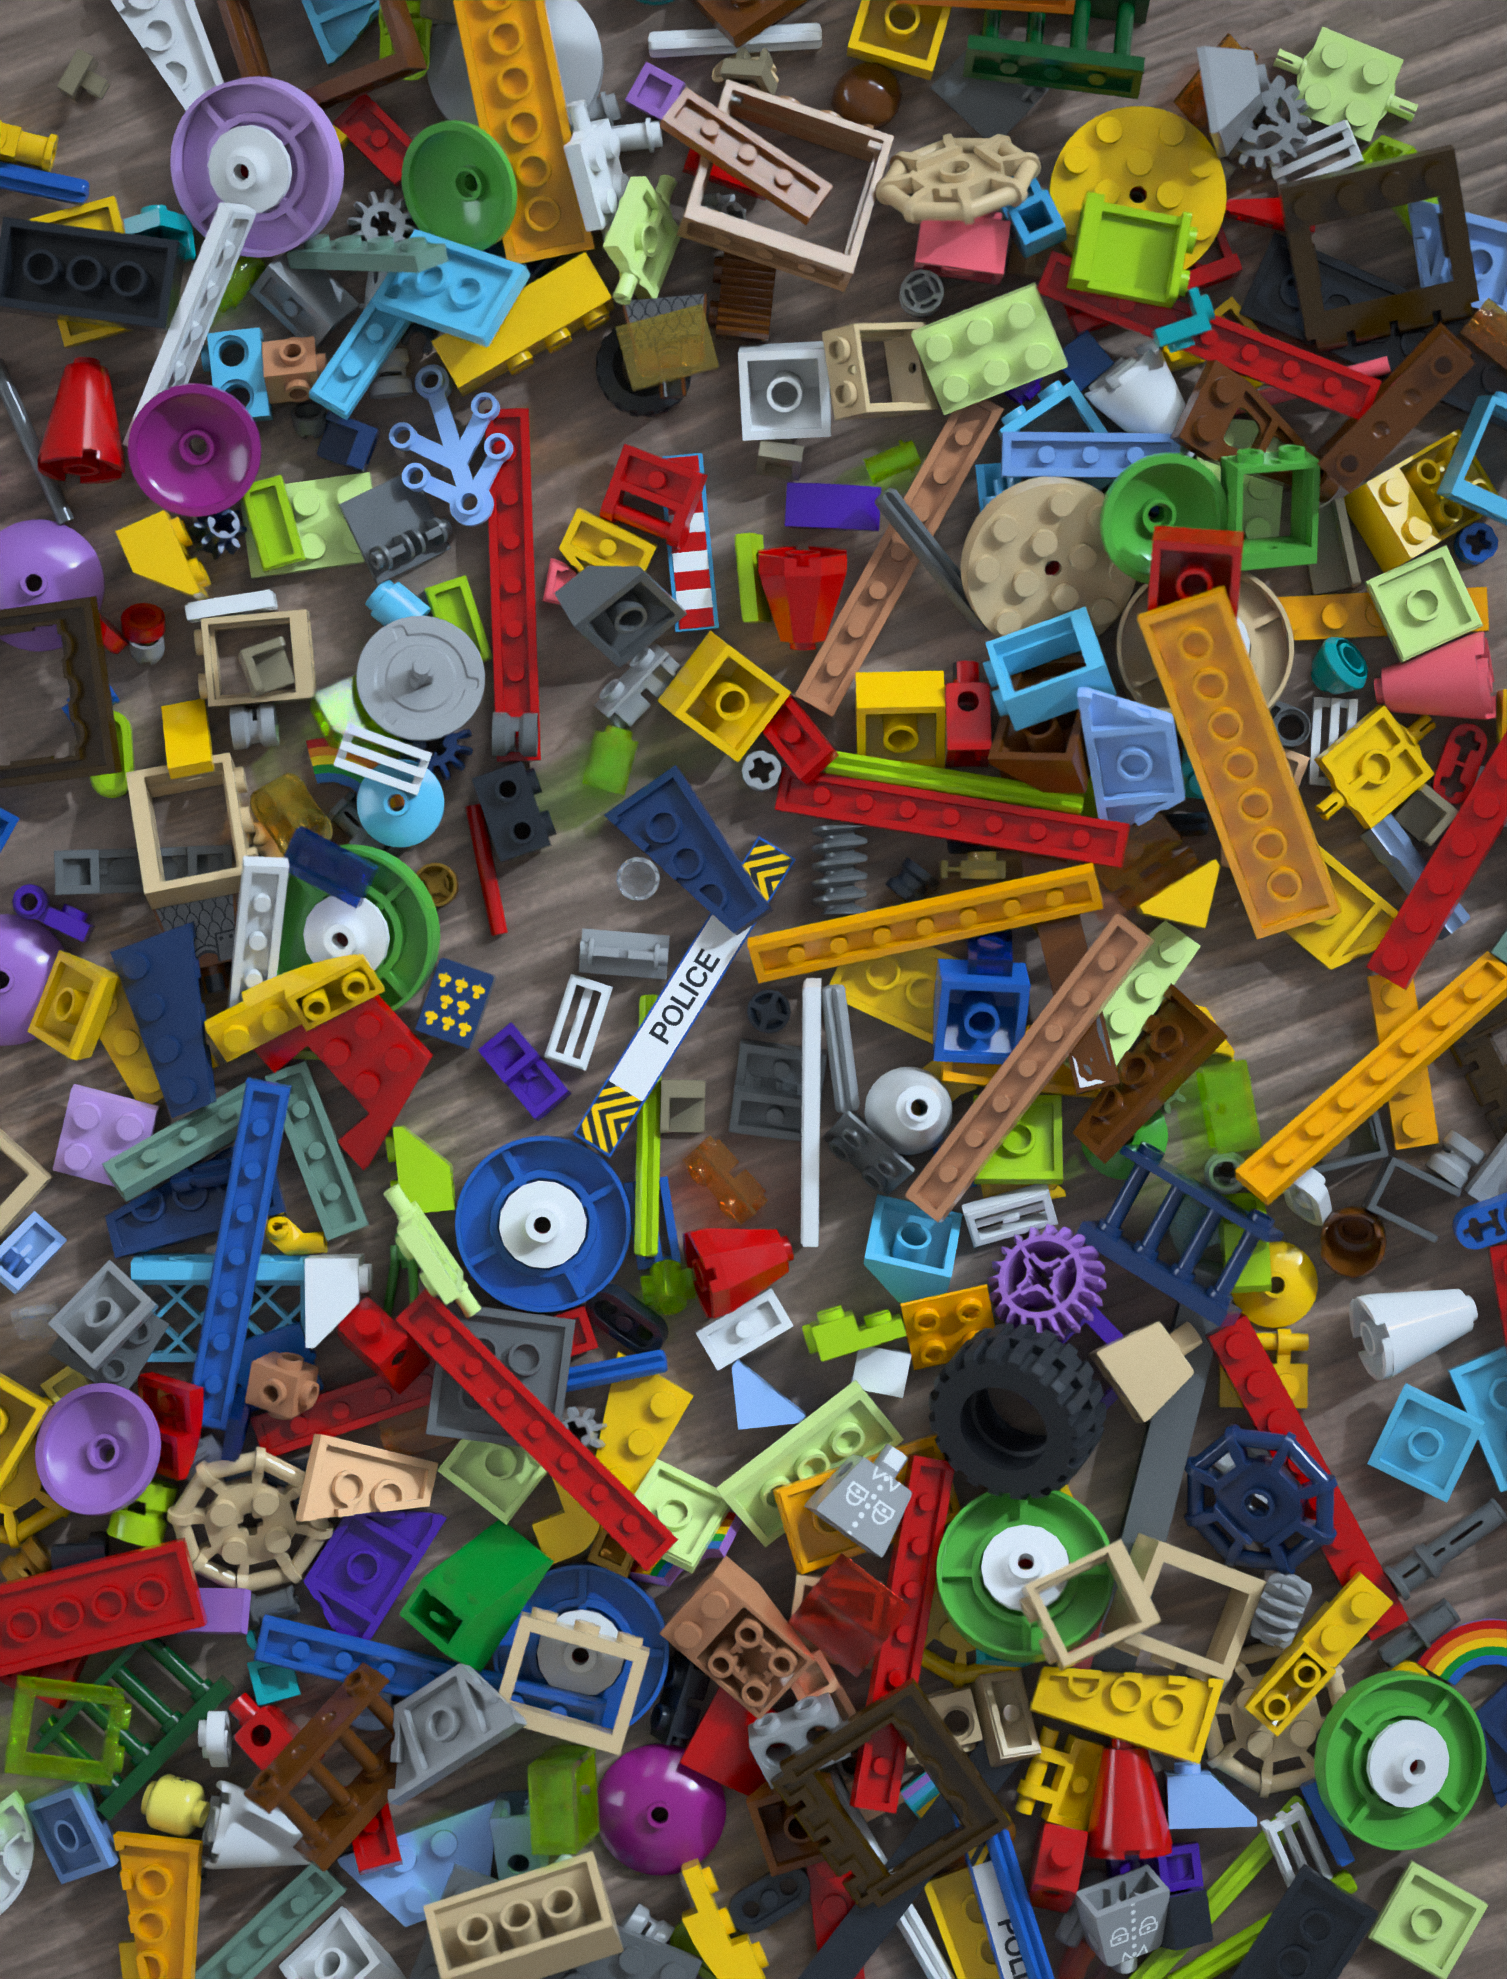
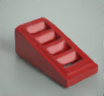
(1258, 211)

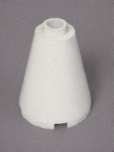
(1140, 394)
(890, 1113)
(1408, 1326)
(247, 1835)

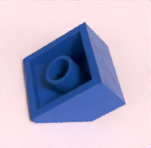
(978, 1014)

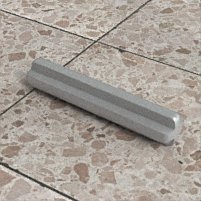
(840, 1048)

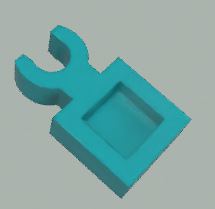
(271, 1681)

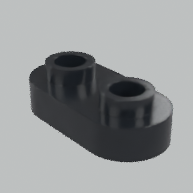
(627, 1319)
(771, 1899)

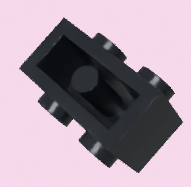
(506, 814)

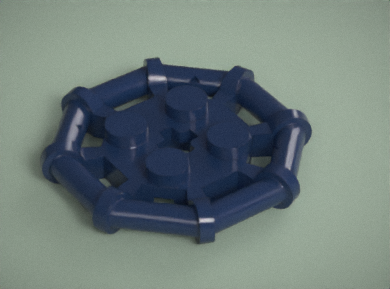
(1266, 1478)

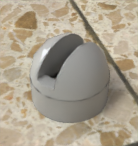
(149, 653)

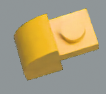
(565, 1531)

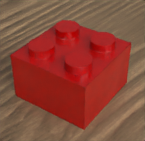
(1194, 562)

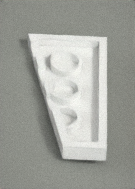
(175, 43)

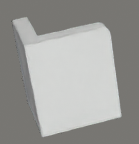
(882, 1370)

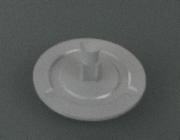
(420, 678)

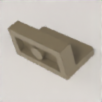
(1336, 555)

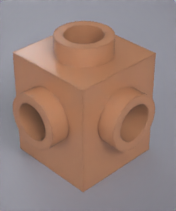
(291, 368)
(282, 1384)

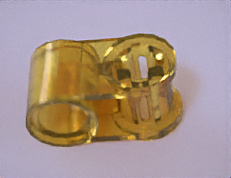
(285, 806)

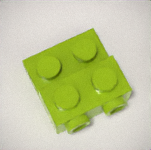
(838, 1334)

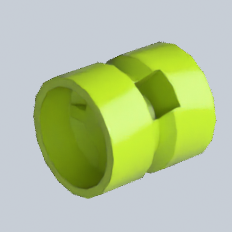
(143, 1526)

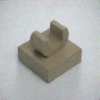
(750, 71)
(81, 77)
(779, 459)

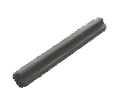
(927, 551)

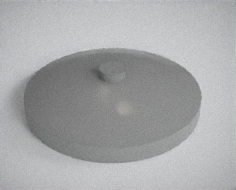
(576, 50)

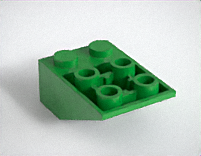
(477, 1594)

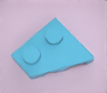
(339, 23)

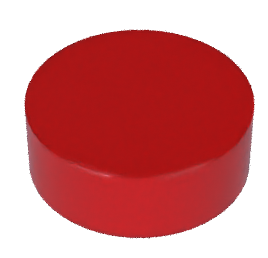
(143, 623)
(112, 636)

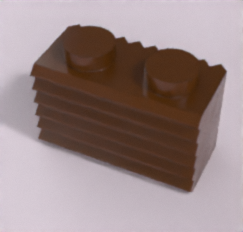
(744, 299)

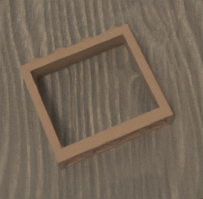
(771, 246)

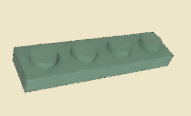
(375, 254)
(176, 1146)
(319, 1154)
(274, 1926)

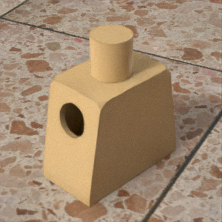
(1147, 1366)

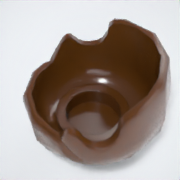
(867, 95)
(1353, 1242)

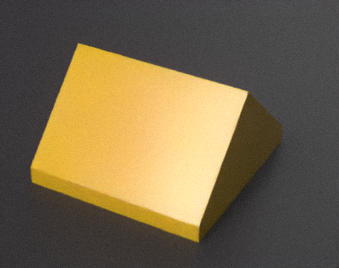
(1186, 900)
(74, 1005)

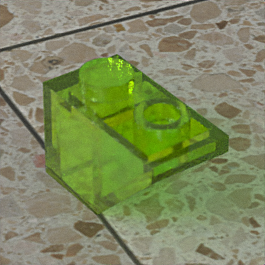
(341, 705)
(611, 760)

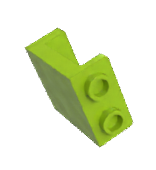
(1131, 252)

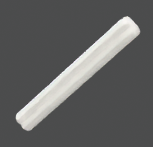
(712, 42)

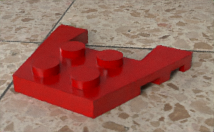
(371, 1057)

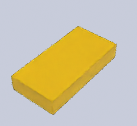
(187, 738)

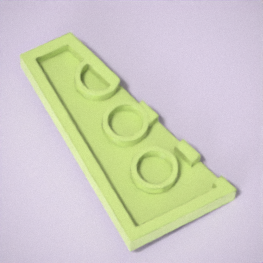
(1145, 986)

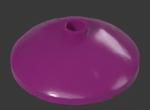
(176, 473)
(653, 1779)

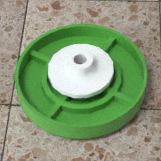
(392, 927)
(984, 1577)
(1400, 1760)

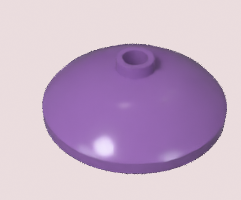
(62, 561)
(27, 958)
(75, 1446)

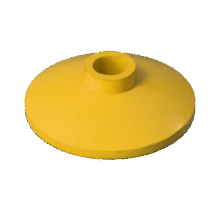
(1295, 1298)

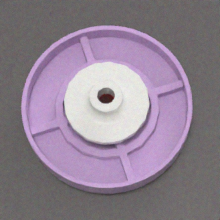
(259, 148)

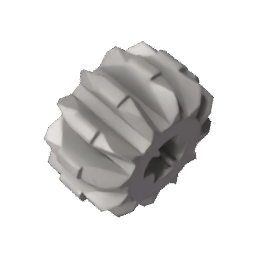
(382, 210)
(1280, 1609)

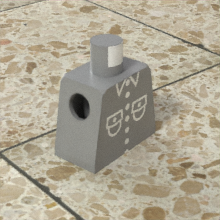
(864, 1499)
(1124, 1917)

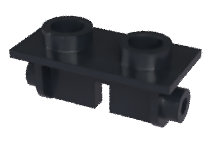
(672, 1718)

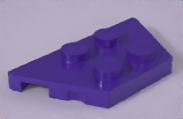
(368, 1566)

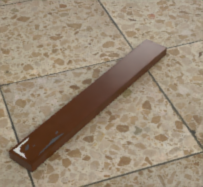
(1063, 948)

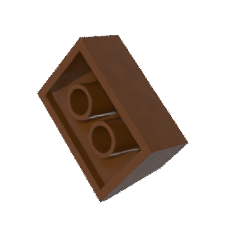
(1048, 753)

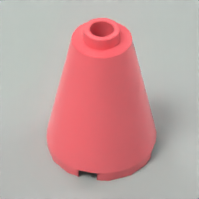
(1442, 681)

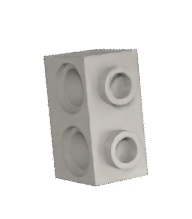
(793, 1729)

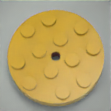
(1145, 155)

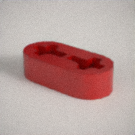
(1469, 767)

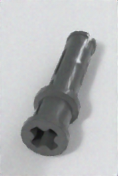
(1489, 1516)

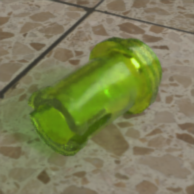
(892, 461)

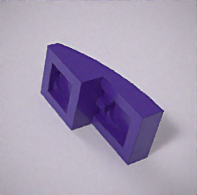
(832, 507)
(524, 1071)
(1176, 1870)

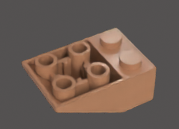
(738, 1638)

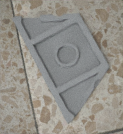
(446, 1728)

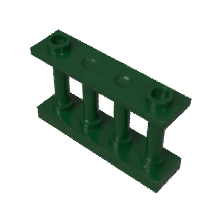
(1058, 66)
(174, 1725)

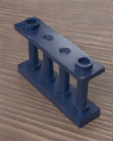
(1142, 1256)

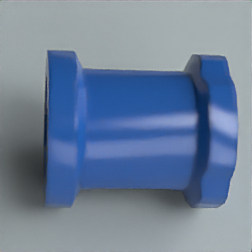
(1463, 549)

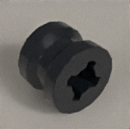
(912, 882)
(768, 1011)

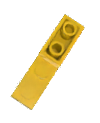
(291, 999)
(1316, 1652)
(711, 1928)

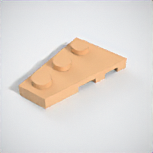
(360, 1479)

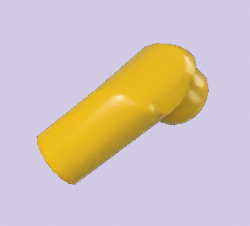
(292, 1240)

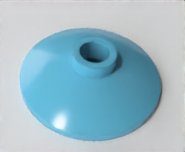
(411, 824)

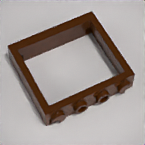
(405, 62)

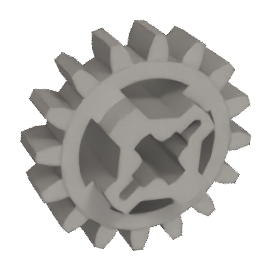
(1287, 133)

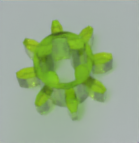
(668, 1287)

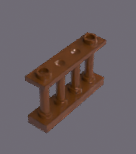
(1397, 408)
(351, 1806)

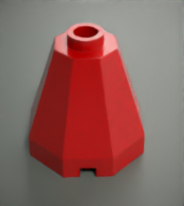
(802, 590)
(734, 1265)

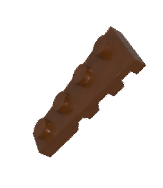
(1165, 1057)

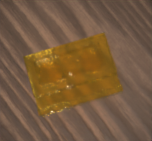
(667, 347)
(976, 867)

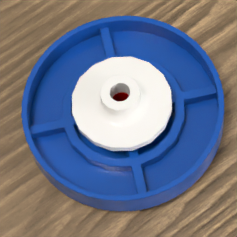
(547, 1180)
(616, 1605)

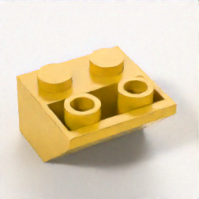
(160, 554)

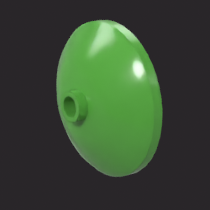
(442, 187)
(1182, 490)

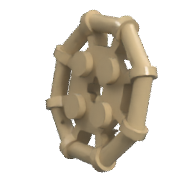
(958, 179)
(241, 1544)
(1258, 1739)

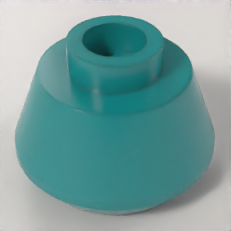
(1339, 667)

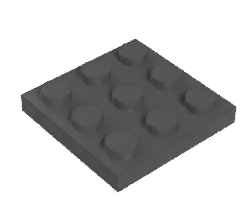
(529, 1346)

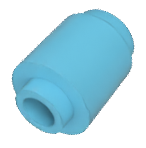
(394, 602)

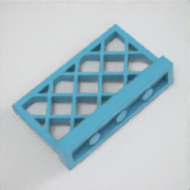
(196, 1269)

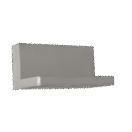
(303, 299)

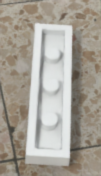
(258, 924)

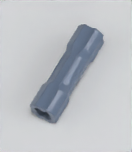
(1396, 852)

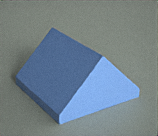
(73, 1831)

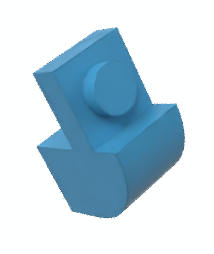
(1035, 222)

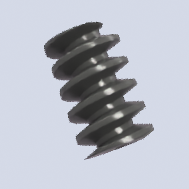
(839, 869)

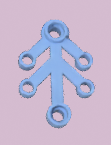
(455, 452)

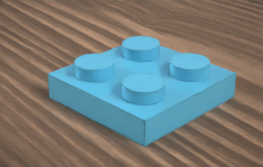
(1426, 1442)

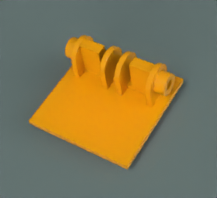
(944, 1322)

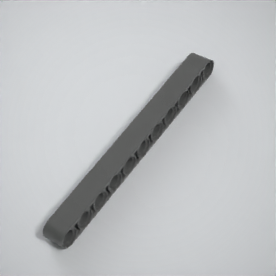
(1164, 1456)

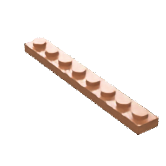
(893, 559)
(1029, 1067)

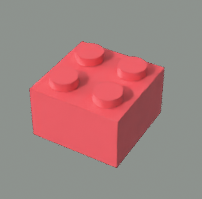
(964, 251)

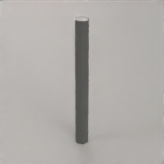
(32, 446)

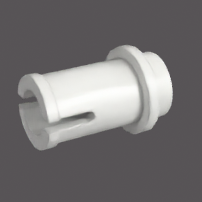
(639, 135)

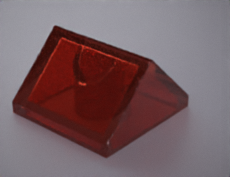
(849, 1614)

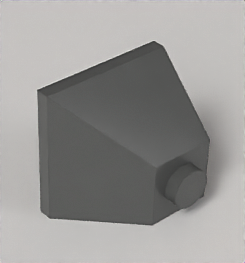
(618, 609)

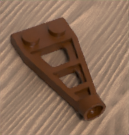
(1211, 412)

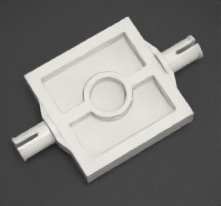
(595, 168)

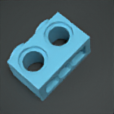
(246, 375)

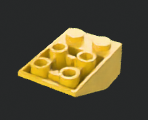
(1400, 507)

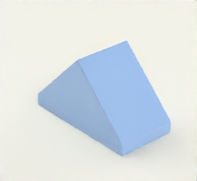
(28, 1252)
(759, 1402)

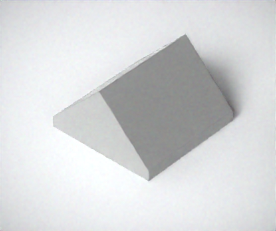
(103, 1315)

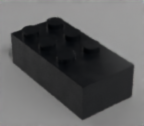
(89, 275)

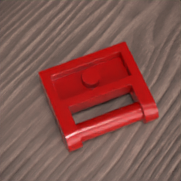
(658, 482)

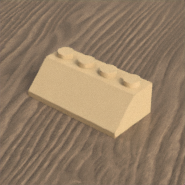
(526, 1924)

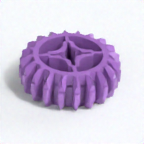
(1077, 1268)

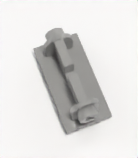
(622, 698)
(624, 953)

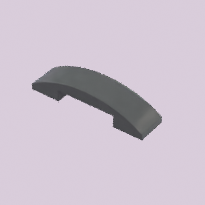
(120, 872)

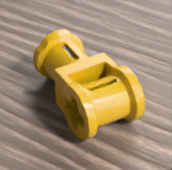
(27, 147)

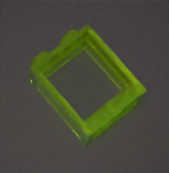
(1235, 1122)
(57, 1767)
(560, 1812)

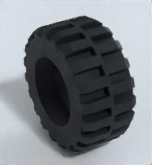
(987, 1445)

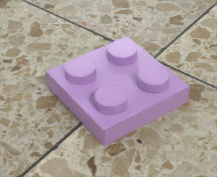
(98, 1129)

